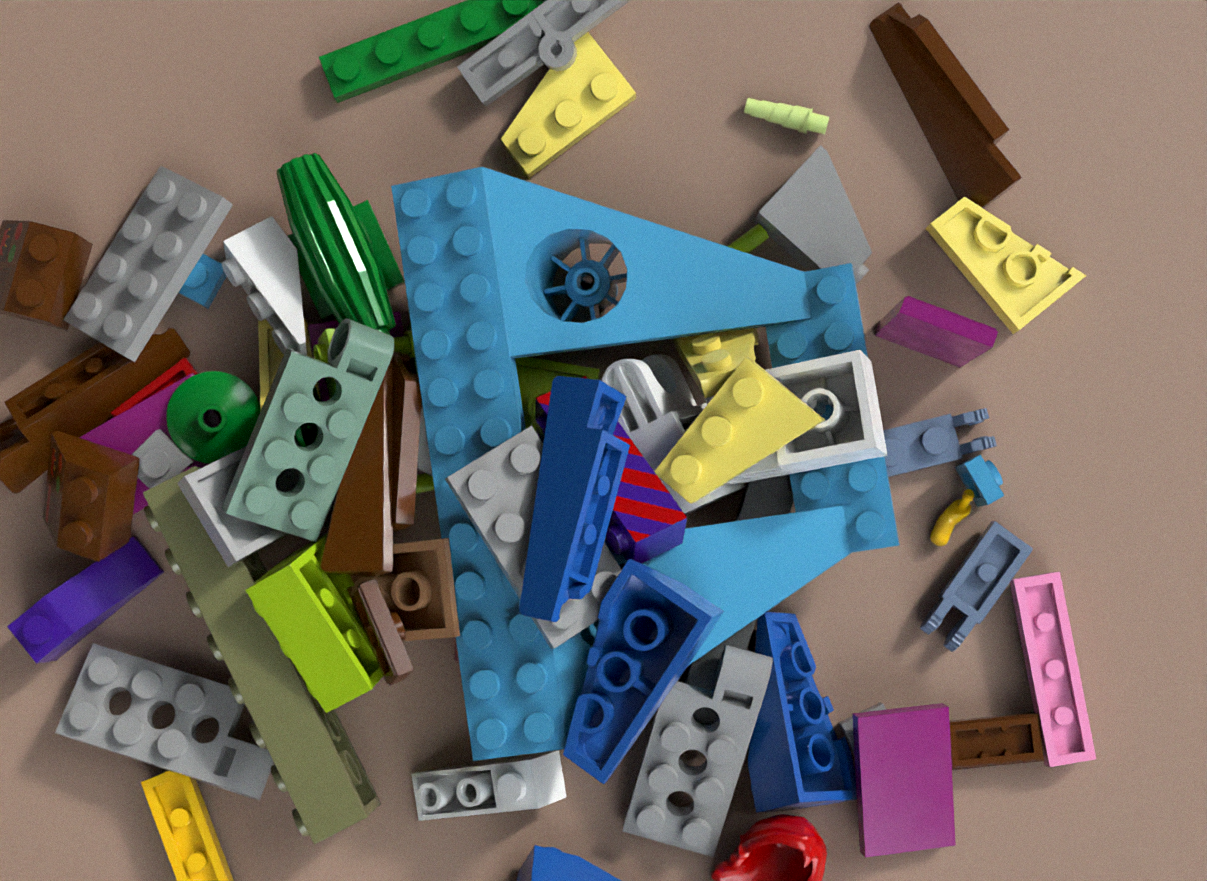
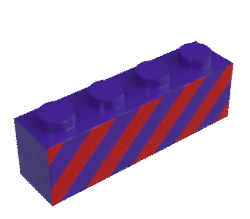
(644, 512)

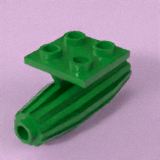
(338, 246)

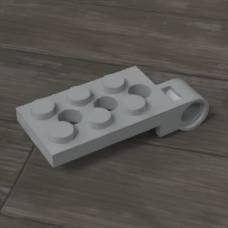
(737, 699)
(221, 763)

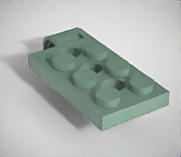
(358, 366)

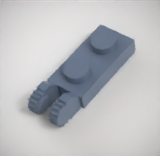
(932, 442)
(978, 582)

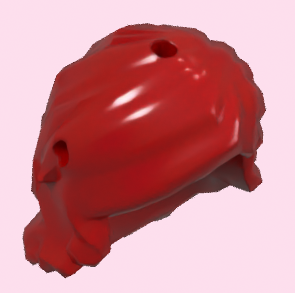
(776, 850)

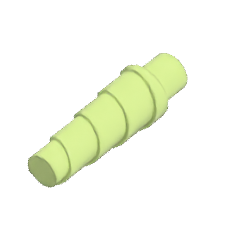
(788, 116)

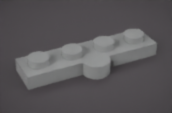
(535, 40)

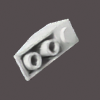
(268, 270)
(490, 786)

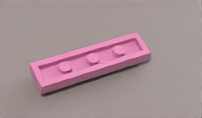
(1052, 669)

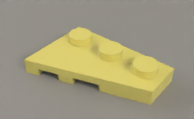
(567, 108)

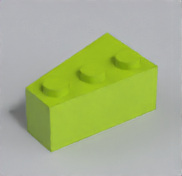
(317, 626)

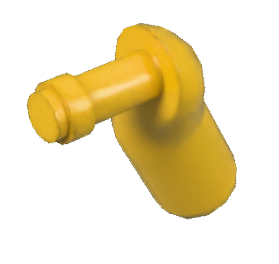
(950, 517)

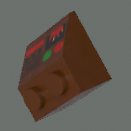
(40, 271)
(89, 496)

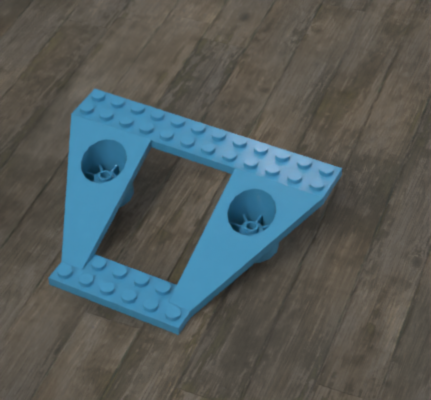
(481, 294)

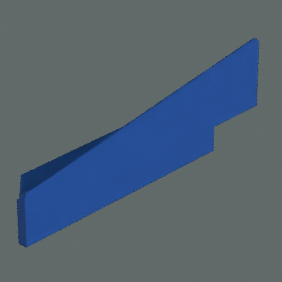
(573, 494)

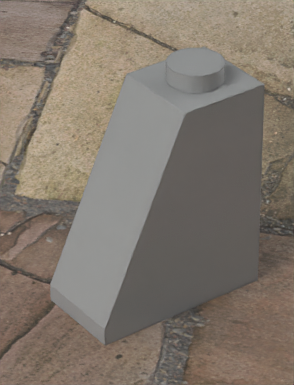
(816, 219)

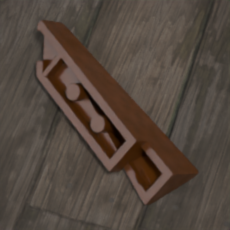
(947, 106)
(76, 401)
(379, 479)

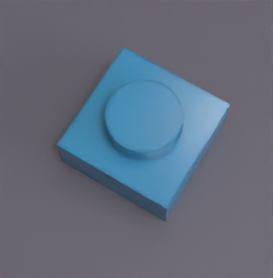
(204, 281)
(982, 479)

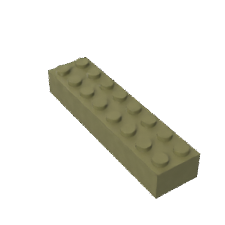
(305, 742)

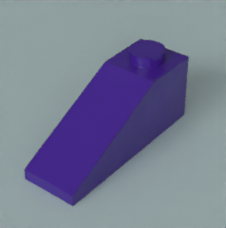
(84, 602)

